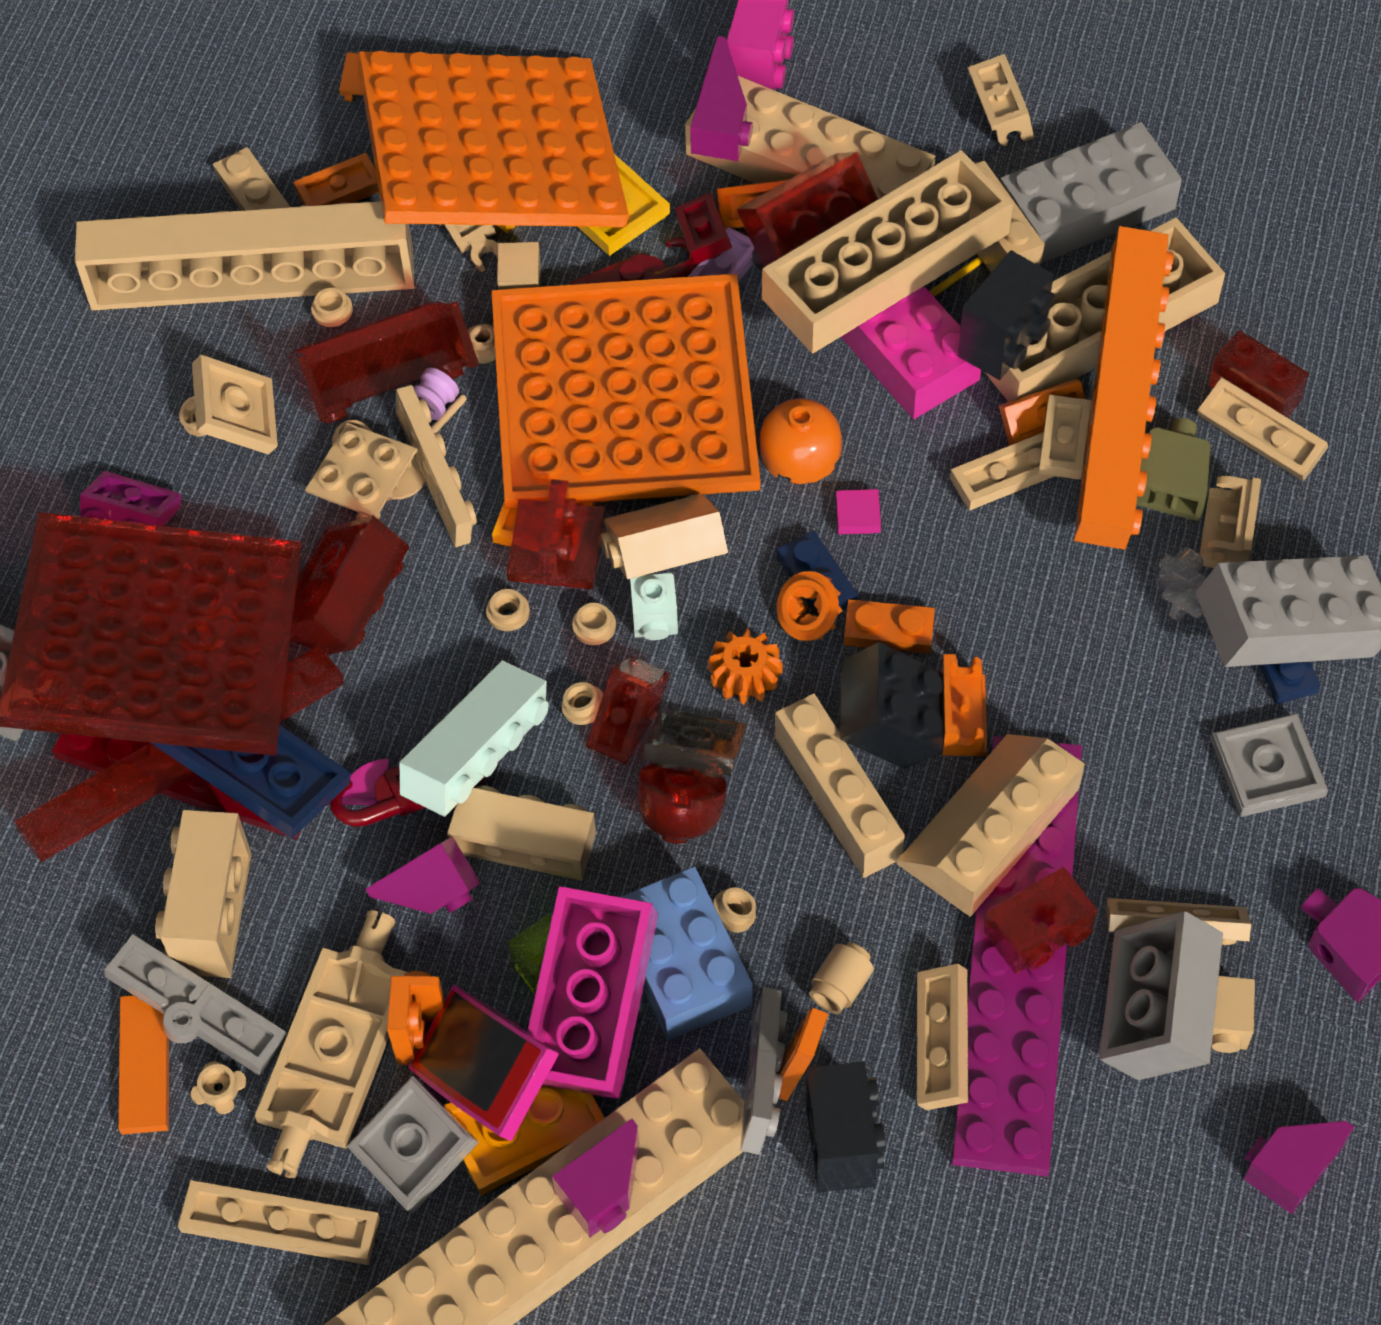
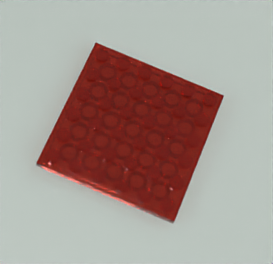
(152, 634)

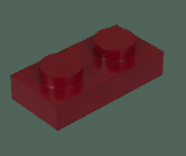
(703, 228)

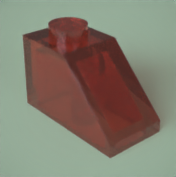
(627, 708)

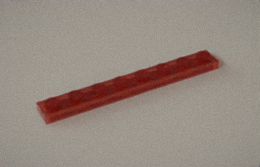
(151, 771)

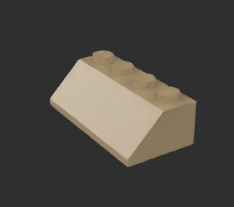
(993, 819)

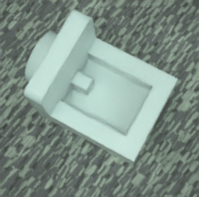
(654, 606)

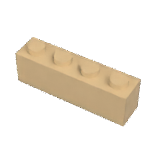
(839, 785)

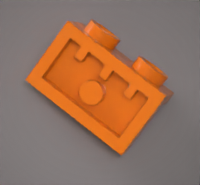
(412, 1003)

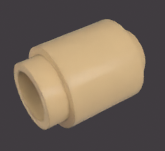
(841, 977)

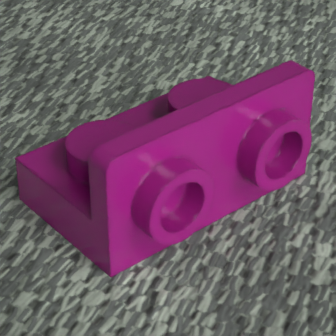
(128, 500)

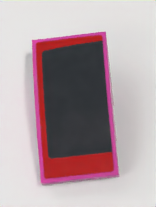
(483, 1062)

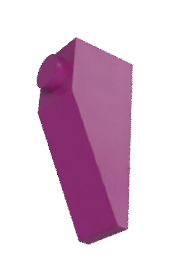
(721, 111)

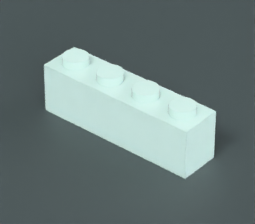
(473, 738)

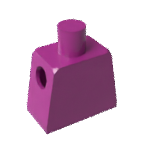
(1348, 938)

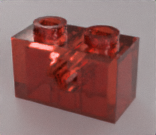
(1260, 373)
(1051, 900)

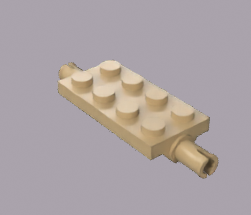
(331, 1048)

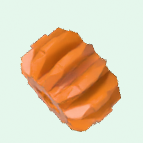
(745, 681)

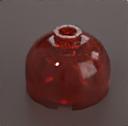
(679, 802)

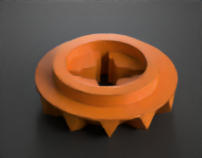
(792, 609)

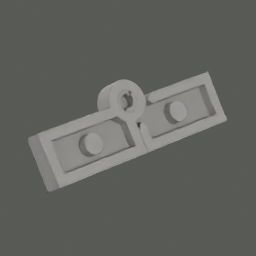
(194, 1006)
(761, 1083)

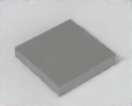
(1268, 765)
(412, 1144)

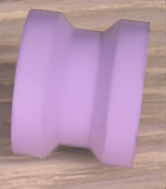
(437, 390)

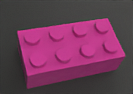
(914, 352)
(592, 988)

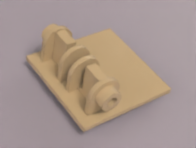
(361, 470)

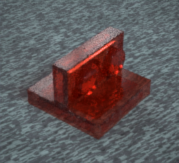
(556, 540)

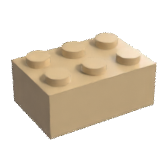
(205, 892)

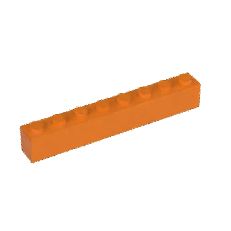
(1122, 389)

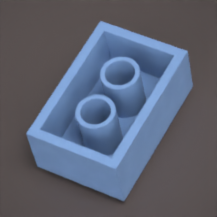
(692, 961)

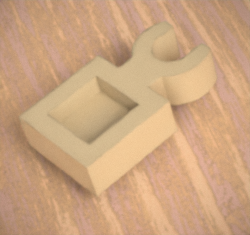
(476, 238)

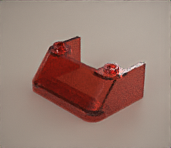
(381, 357)

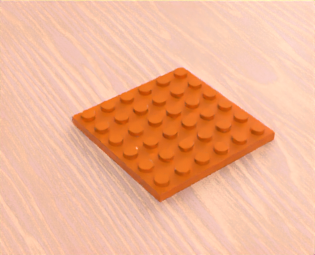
(490, 140)
(624, 390)

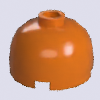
(800, 441)

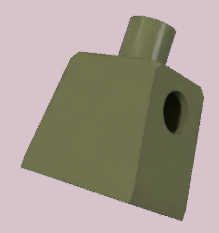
(1176, 471)

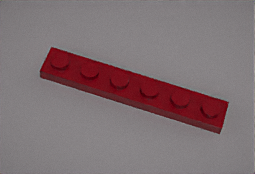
(100, 753)

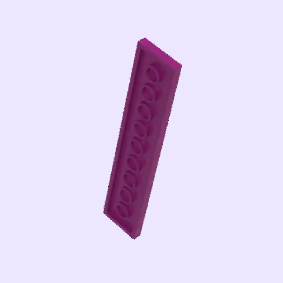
(1015, 1026)

